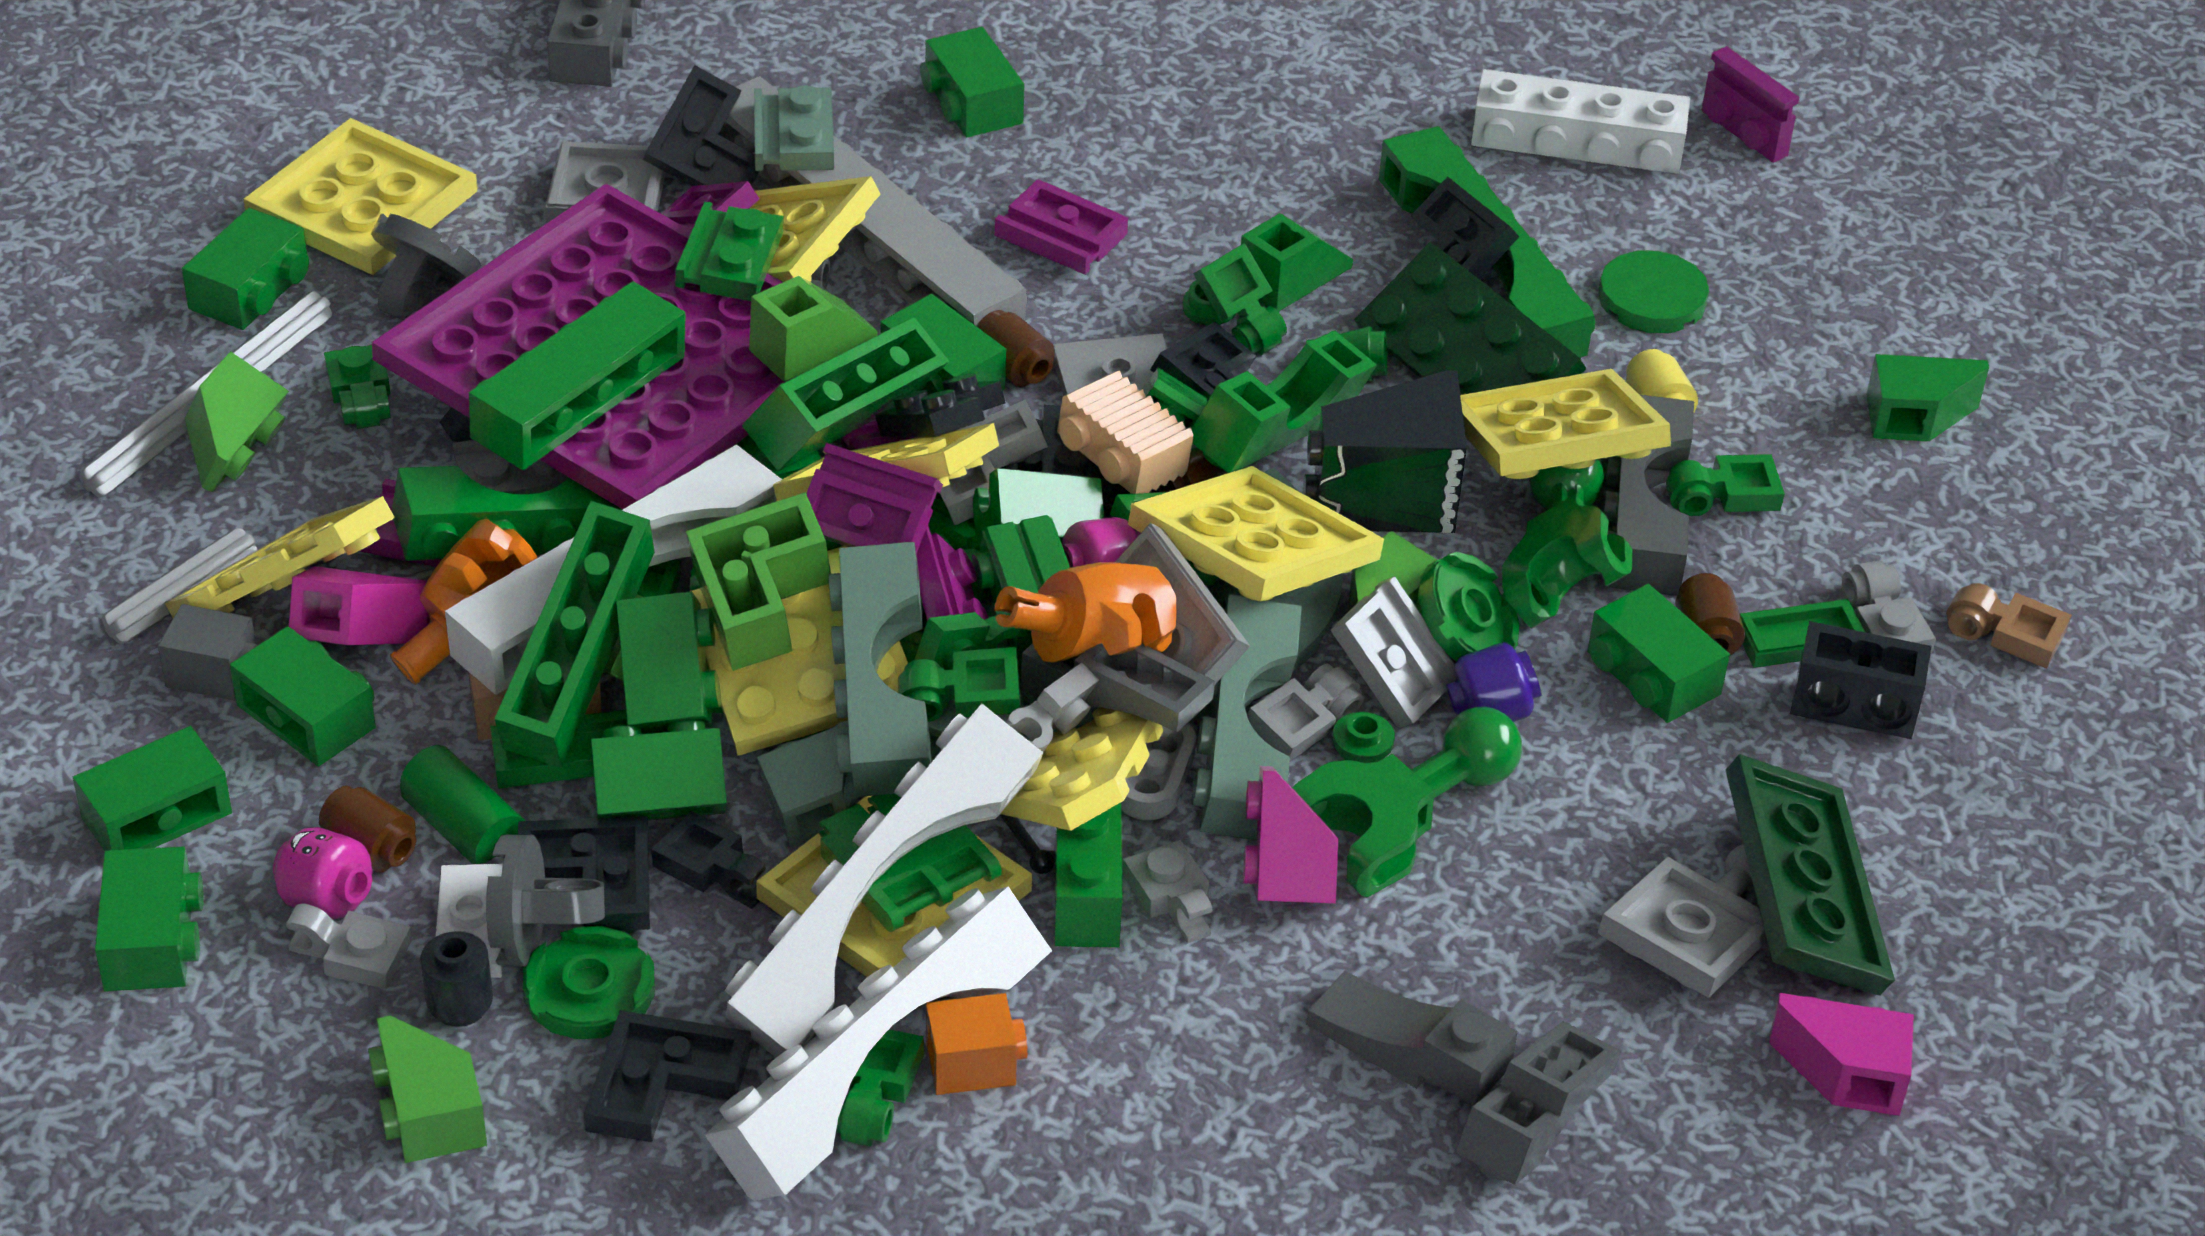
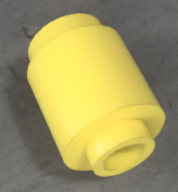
(1659, 376)

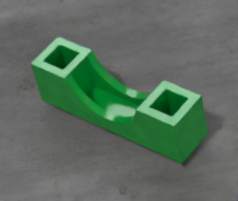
(1255, 420)
(443, 503)

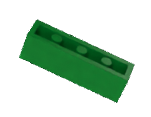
(576, 375)
(843, 393)
(574, 635)

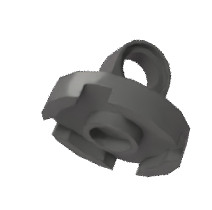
(417, 264)
(526, 900)

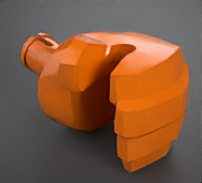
(471, 565)
(1093, 606)

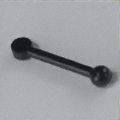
(1040, 860)

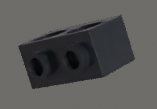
(1860, 680)

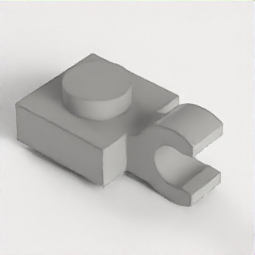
(1058, 706)
(1171, 883)
(357, 950)

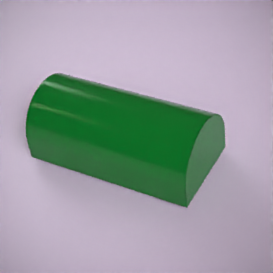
(457, 803)

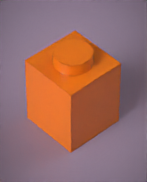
(973, 1043)

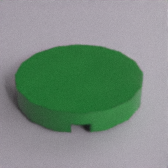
(1653, 291)
(1465, 606)
(589, 1000)

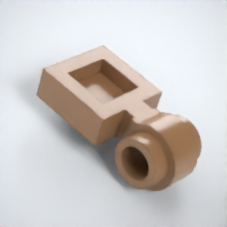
(2021, 628)

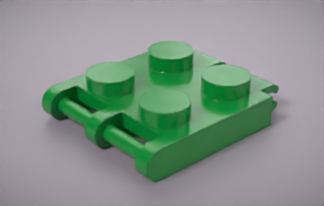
(920, 876)

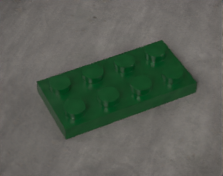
(1452, 321)
(1808, 876)

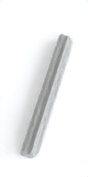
(169, 422)

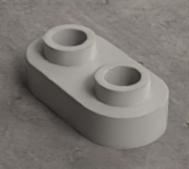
(1163, 776)

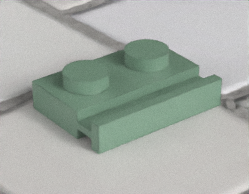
(794, 128)

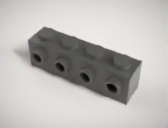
(591, 40)

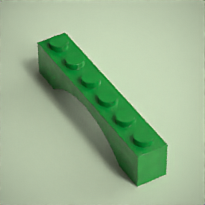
(1419, 163)

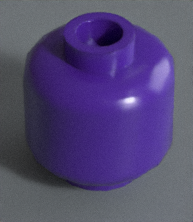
(1497, 680)

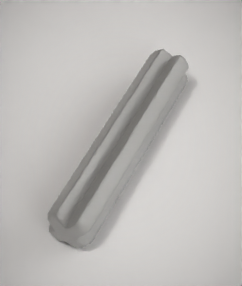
(147, 605)

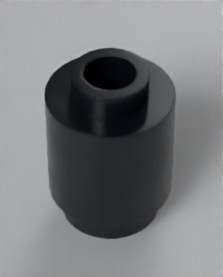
(456, 978)

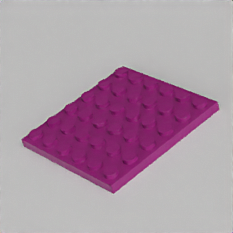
(553, 280)

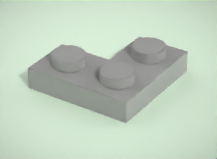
(1017, 439)

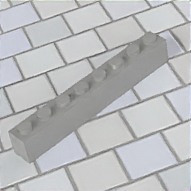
(898, 236)

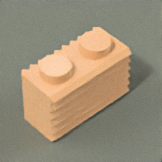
(1125, 434)

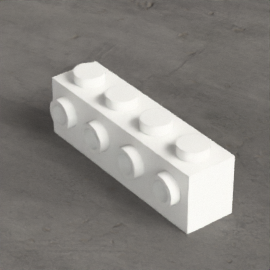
(1581, 121)

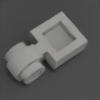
(1874, 588)
(1301, 716)

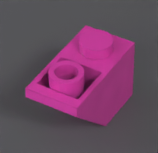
(356, 607)
(1293, 847)
(1847, 1050)

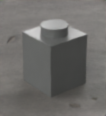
(201, 648)

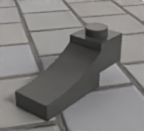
(1131, 682)
(1416, 1040)
(1535, 1101)

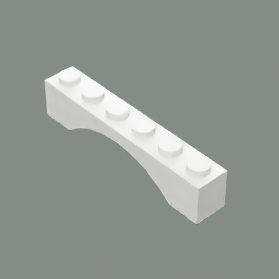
(496, 623)
(967, 783)
(790, 1121)

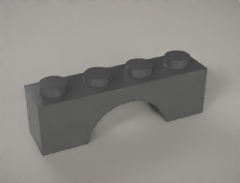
(1647, 524)

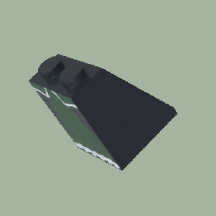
(1392, 456)

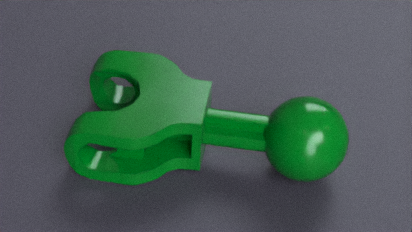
(1562, 544)
(1394, 805)

